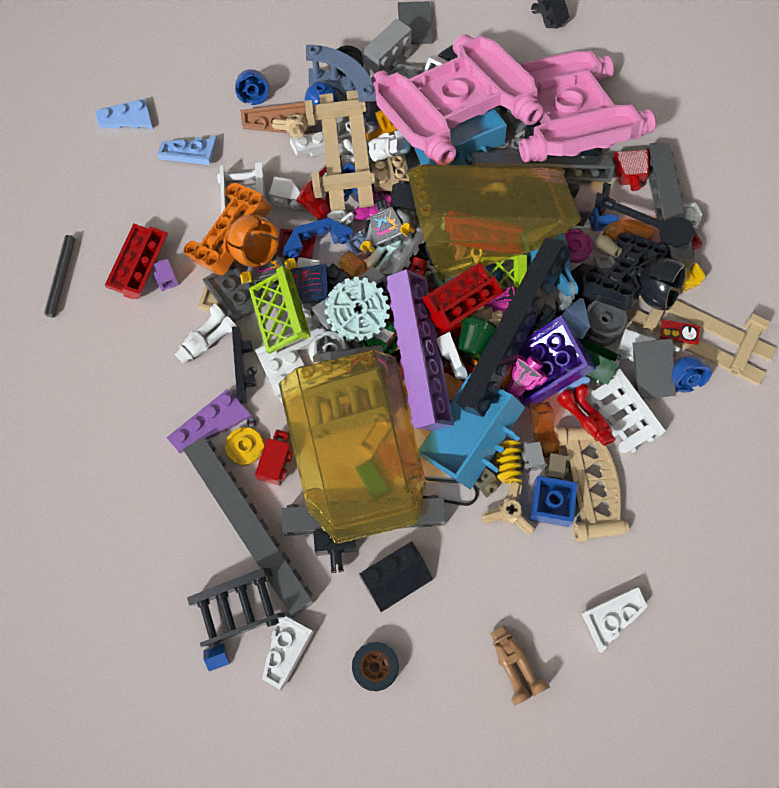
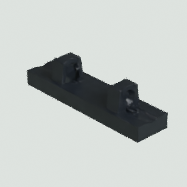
(242, 381)

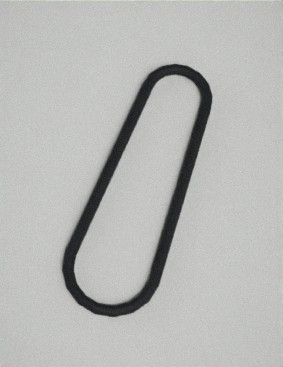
(454, 502)

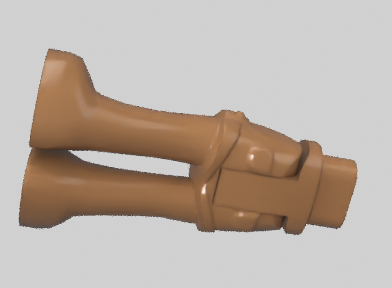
(509, 653)

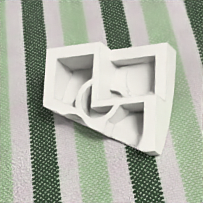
(450, 352)

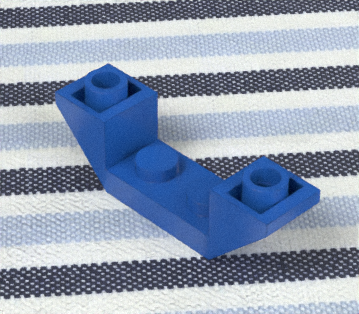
(338, 231)

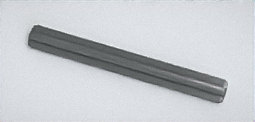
(59, 276)

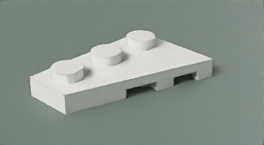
(612, 616)
(286, 648)

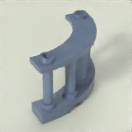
(355, 78)

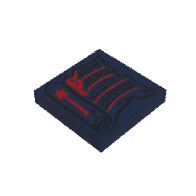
(311, 283)

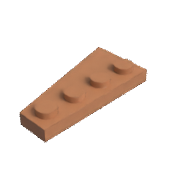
(263, 117)

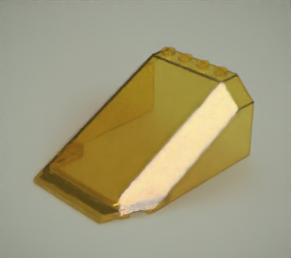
(488, 212)
(354, 445)

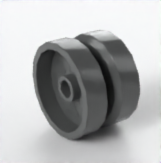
(605, 323)

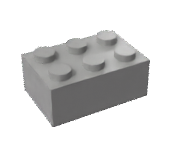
(388, 48)

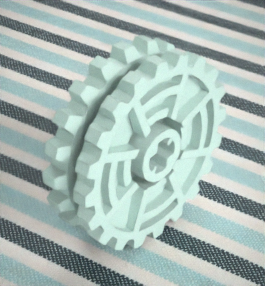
(356, 294)

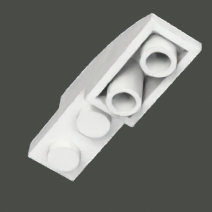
(314, 142)

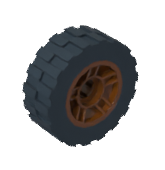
(387, 671)

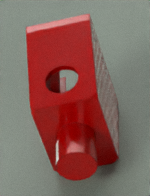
(631, 168)

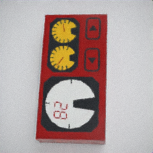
(679, 332)

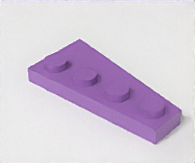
(214, 418)

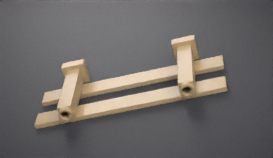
(335, 181)
(747, 342)

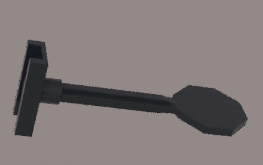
(673, 231)

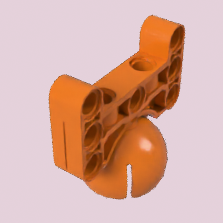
(237, 234)

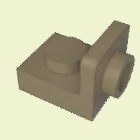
(487, 483)

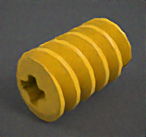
(507, 462)

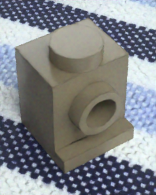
(557, 466)

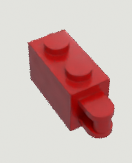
(274, 459)

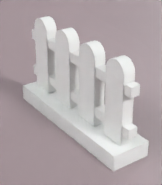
(640, 412)

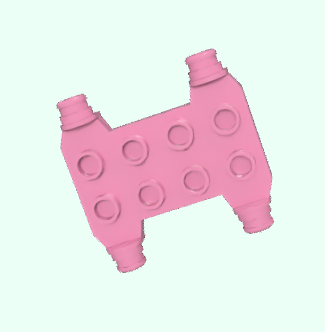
(454, 92)
(577, 108)

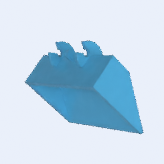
(474, 135)
(470, 444)

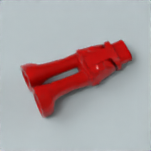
(595, 423)

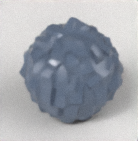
(354, 245)

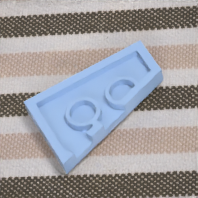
(128, 114)
(194, 151)

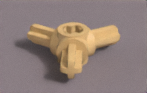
(295, 125)
(502, 513)

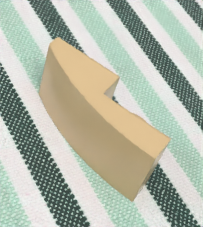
(488, 314)

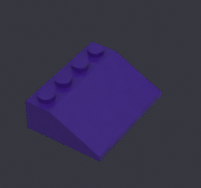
(562, 359)

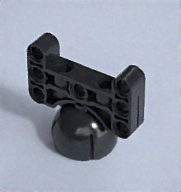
(639, 271)

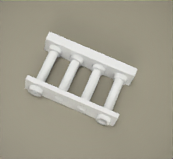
(257, 175)

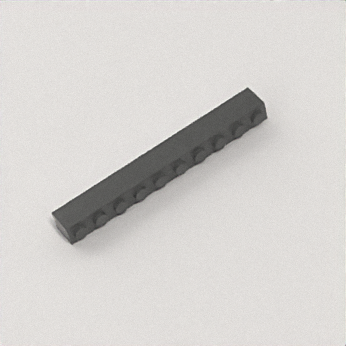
(248, 527)

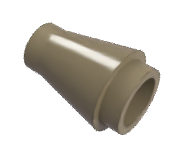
(607, 245)

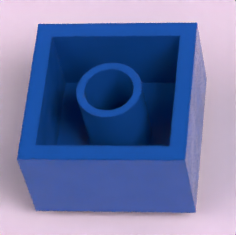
(553, 501)

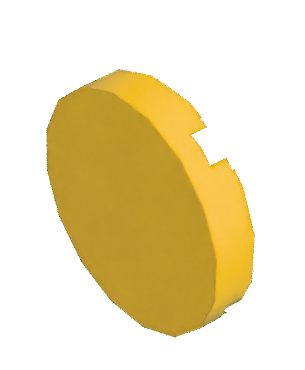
(244, 446)

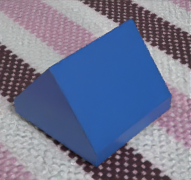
(215, 657)

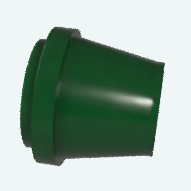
(475, 335)

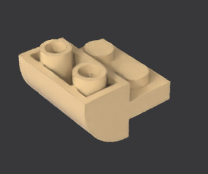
(389, 172)

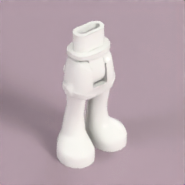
(377, 148)
(196, 344)

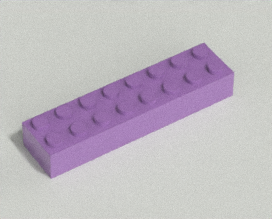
(419, 352)

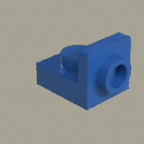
(600, 222)

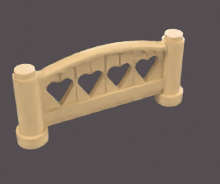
(592, 523)

